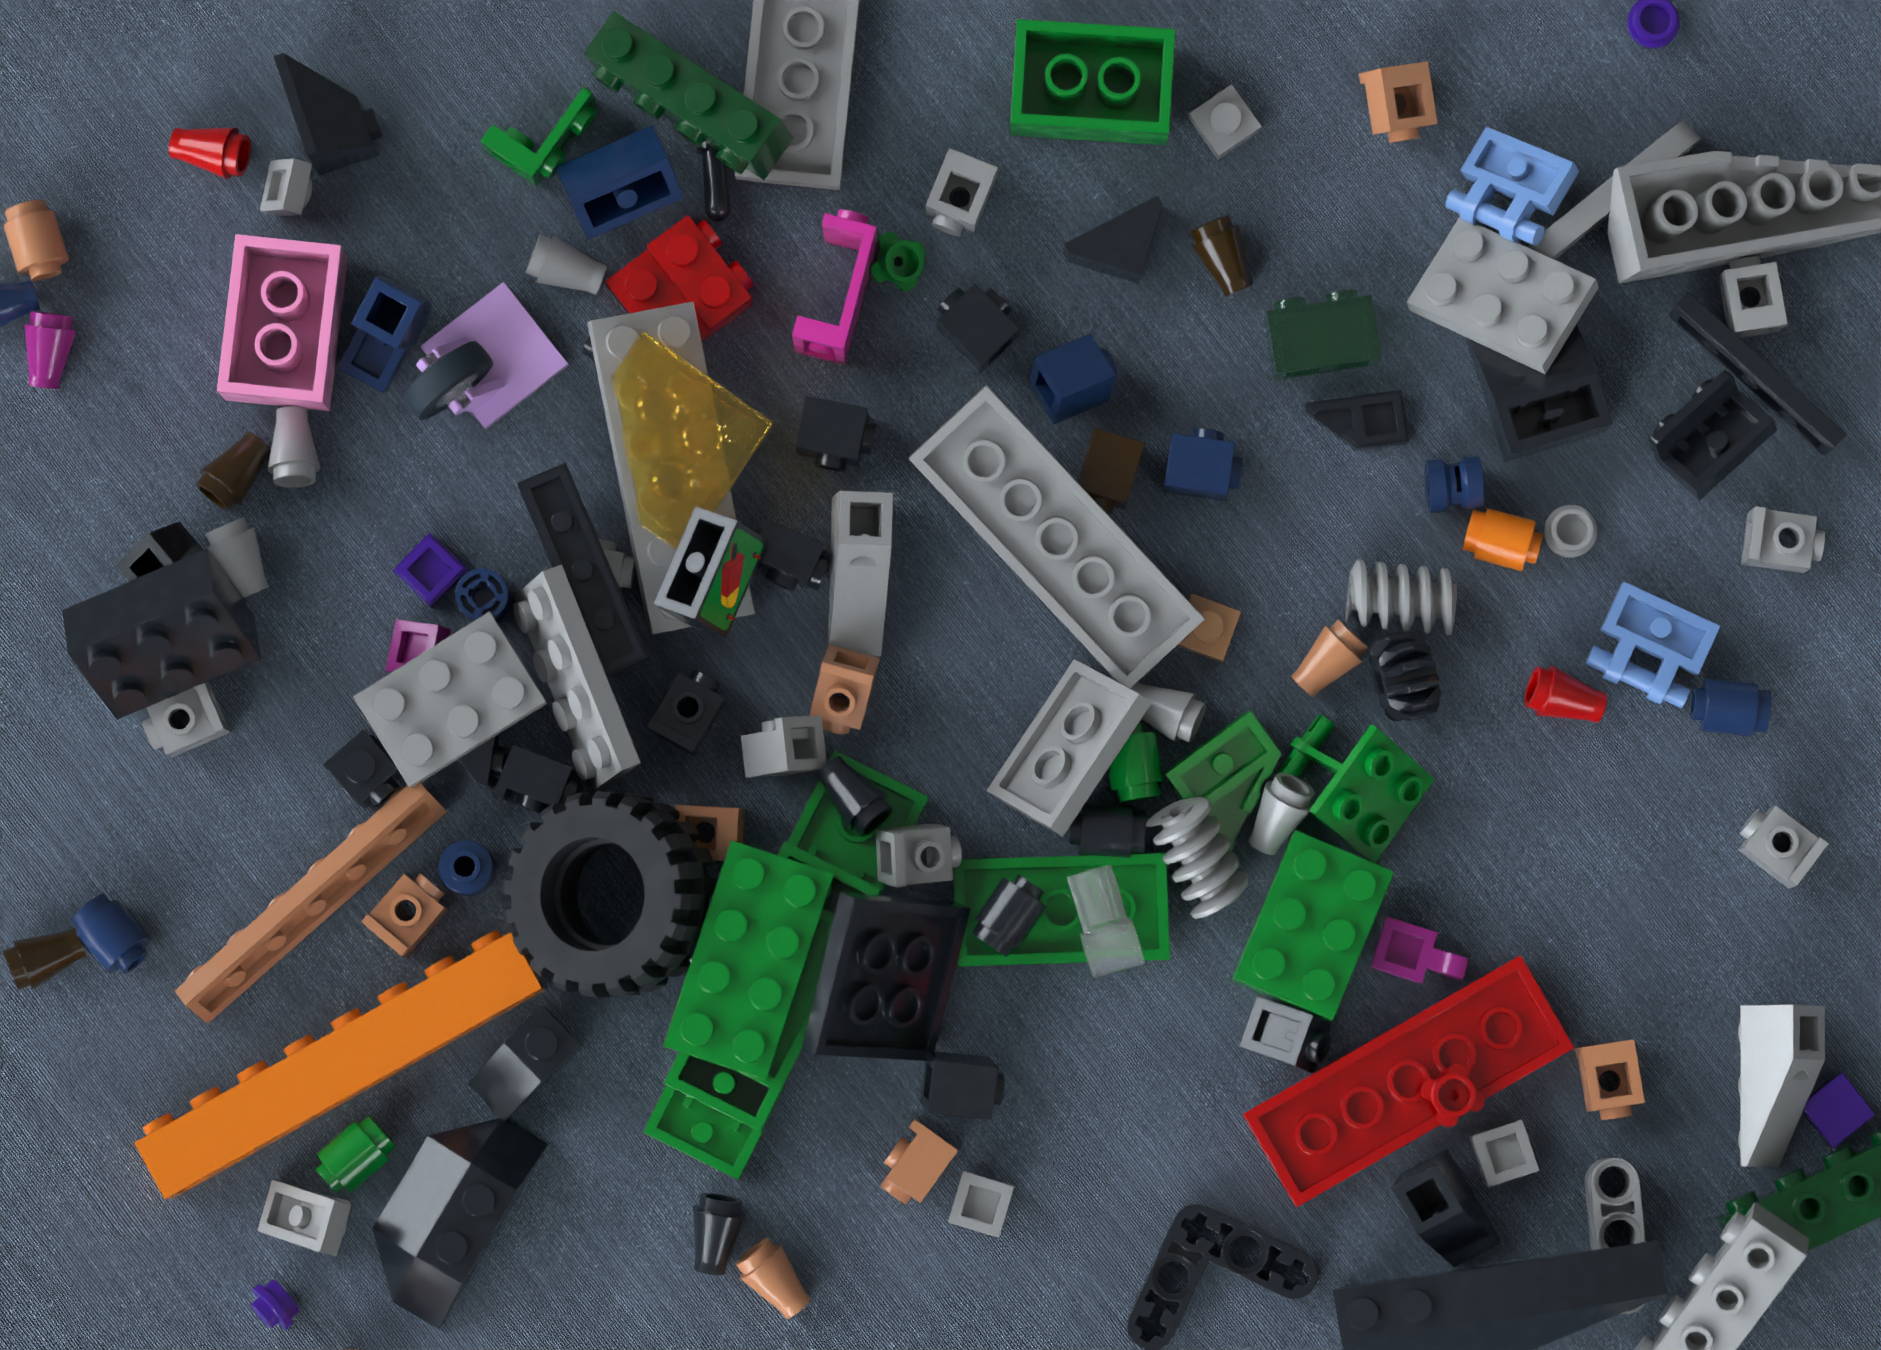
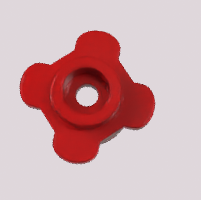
(1437, 1092)

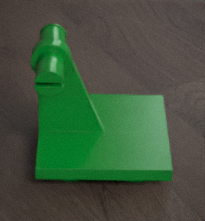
(1368, 791)

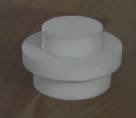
(1570, 531)

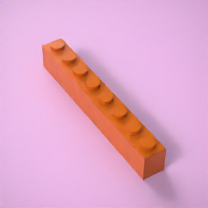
(339, 1065)

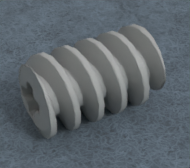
(1401, 596)
(1201, 854)

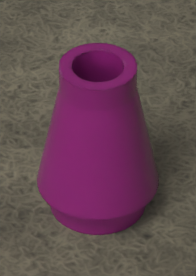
(48, 347)

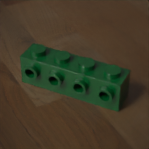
(687, 95)
(1827, 1200)

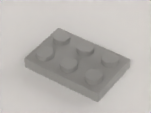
(1502, 295)
(450, 700)
(1068, 747)

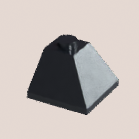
(328, 118)

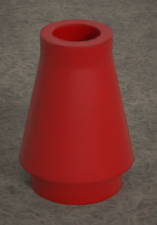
(212, 149)
(1563, 696)

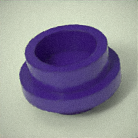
(1653, 23)
(274, 1305)

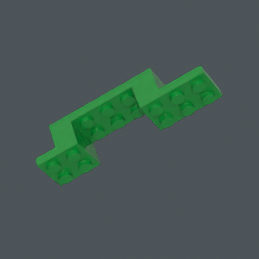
(721, 1111)

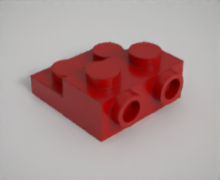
(685, 269)

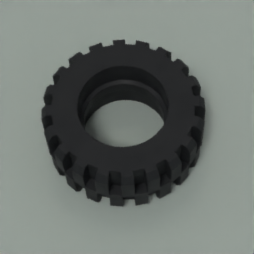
(547, 884)

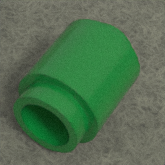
(1137, 768)
(354, 1155)

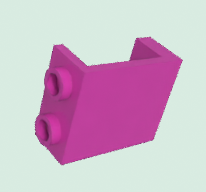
(829, 340)

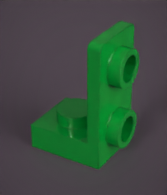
(515, 148)

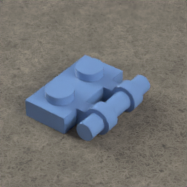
(1515, 170)
(1659, 630)

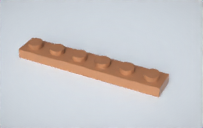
(310, 901)

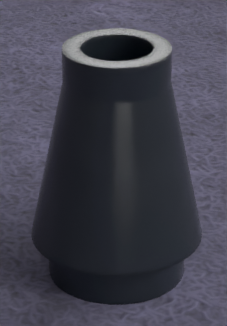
(856, 798)
(715, 1231)

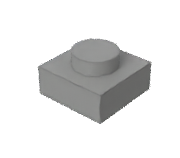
(1224, 121)
(287, 187)
(1504, 1153)
(981, 1204)

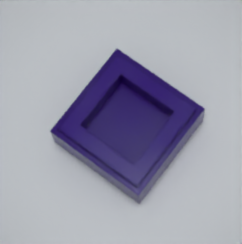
(430, 570)
(1837, 1110)

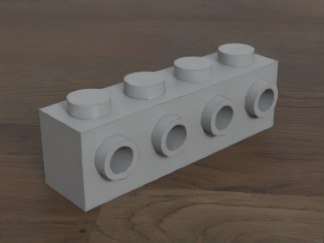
(1732, 1286)

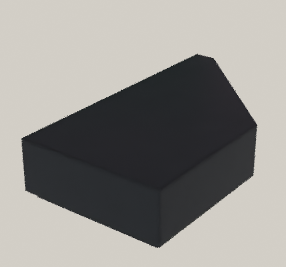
(1363, 420)

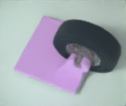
(484, 361)

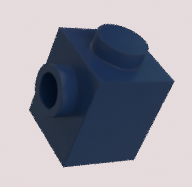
(1073, 378)
(1201, 465)

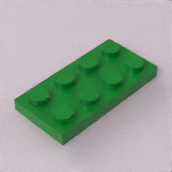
(1056, 933)
(748, 960)

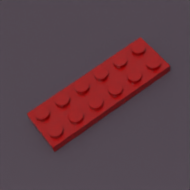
(1373, 1095)

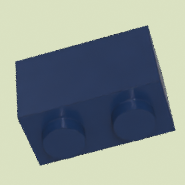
(619, 182)

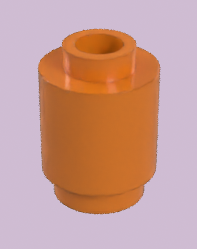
(1502, 539)

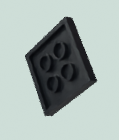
(885, 977)

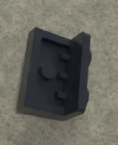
(1710, 435)

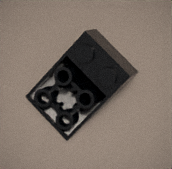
(1541, 409)

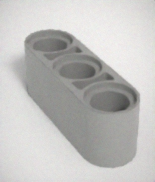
(1623, 1207)

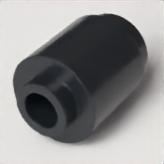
(1109, 830)
(1009, 914)

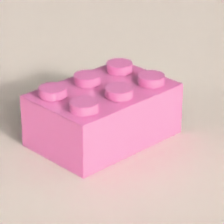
(282, 322)

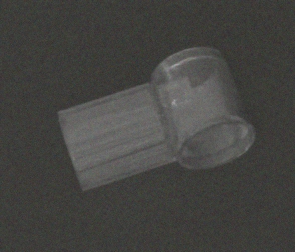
(1107, 934)

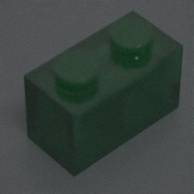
(1322, 335)

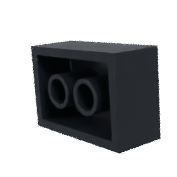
(161, 634)

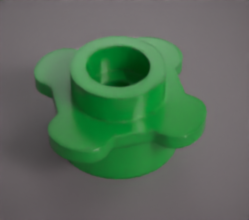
(911, 266)

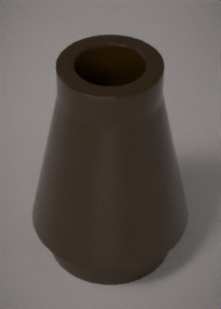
(1223, 254)
(233, 472)
(42, 957)

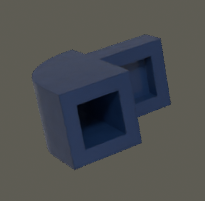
(386, 329)

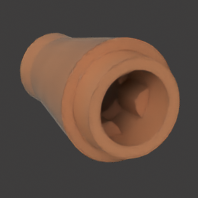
(1329, 658)
(773, 1277)

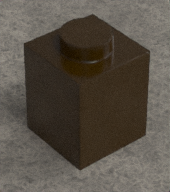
(1110, 468)

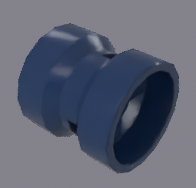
(1441, 484)
(492, 597)

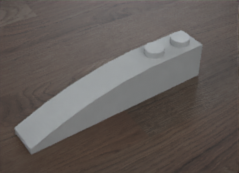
(1733, 207)

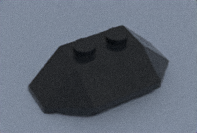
(451, 1212)

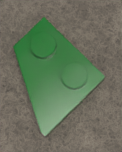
(1228, 772)

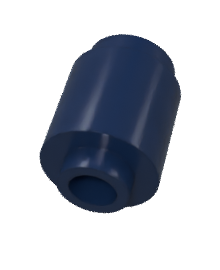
(1731, 707)
(482, 876)
(111, 934)

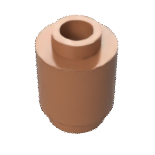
(35, 240)

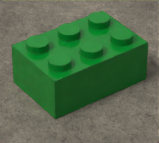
(1092, 82)
(1312, 926)

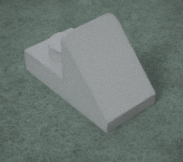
(305, 1217)

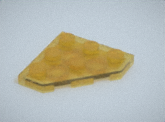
(679, 436)

